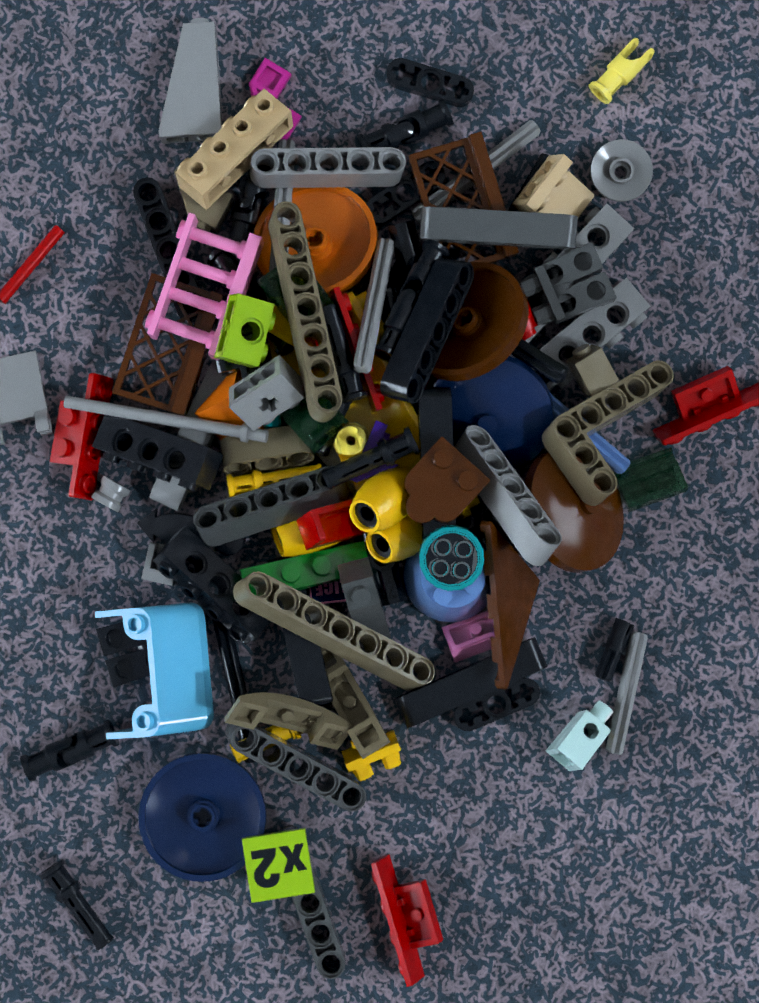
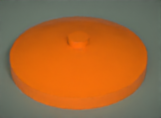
(338, 234)

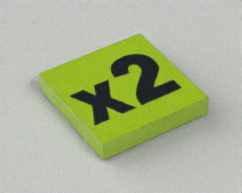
(278, 865)

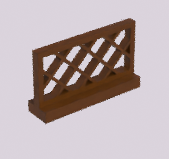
(483, 178)
(192, 361)

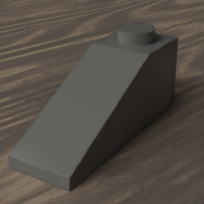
(362, 595)

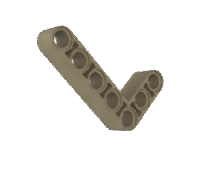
(598, 415)

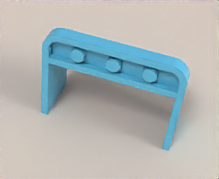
(176, 669)

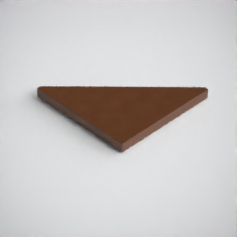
(510, 601)

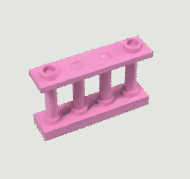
(236, 281)

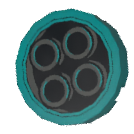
(451, 557)

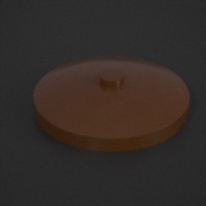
(486, 325)
(587, 531)

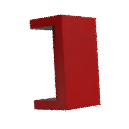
(327, 525)

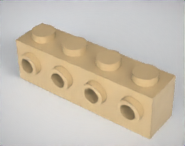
(229, 152)

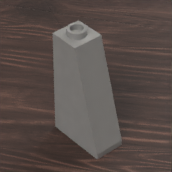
(194, 90)

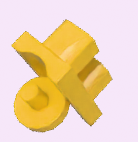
(361, 767)

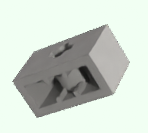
(266, 393)

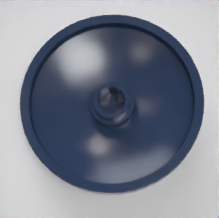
(508, 404)
(199, 814)

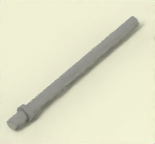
(243, 432)

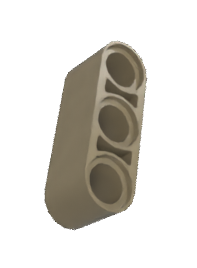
(281, 451)

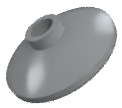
(623, 155)

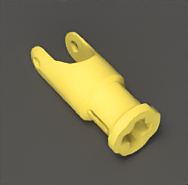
(619, 72)
(353, 429)

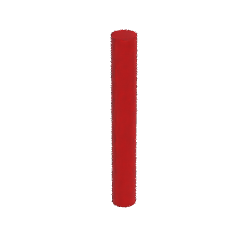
(31, 263)

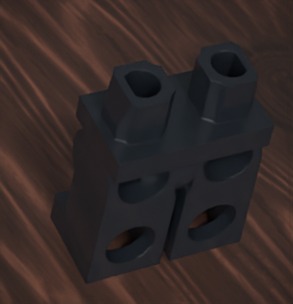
(127, 666)

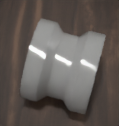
(111, 494)

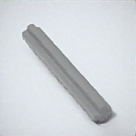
(626, 693)

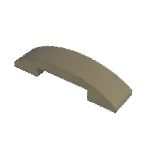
(353, 706)
(292, 713)

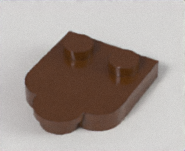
(442, 484)

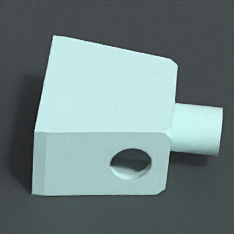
(572, 746)

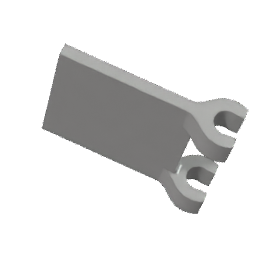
(23, 393)

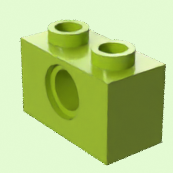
(231, 343)

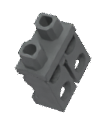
(558, 286)

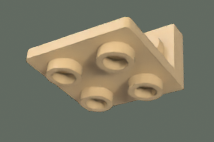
(554, 190)

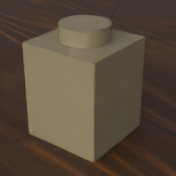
(591, 369)

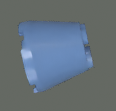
(440, 603)

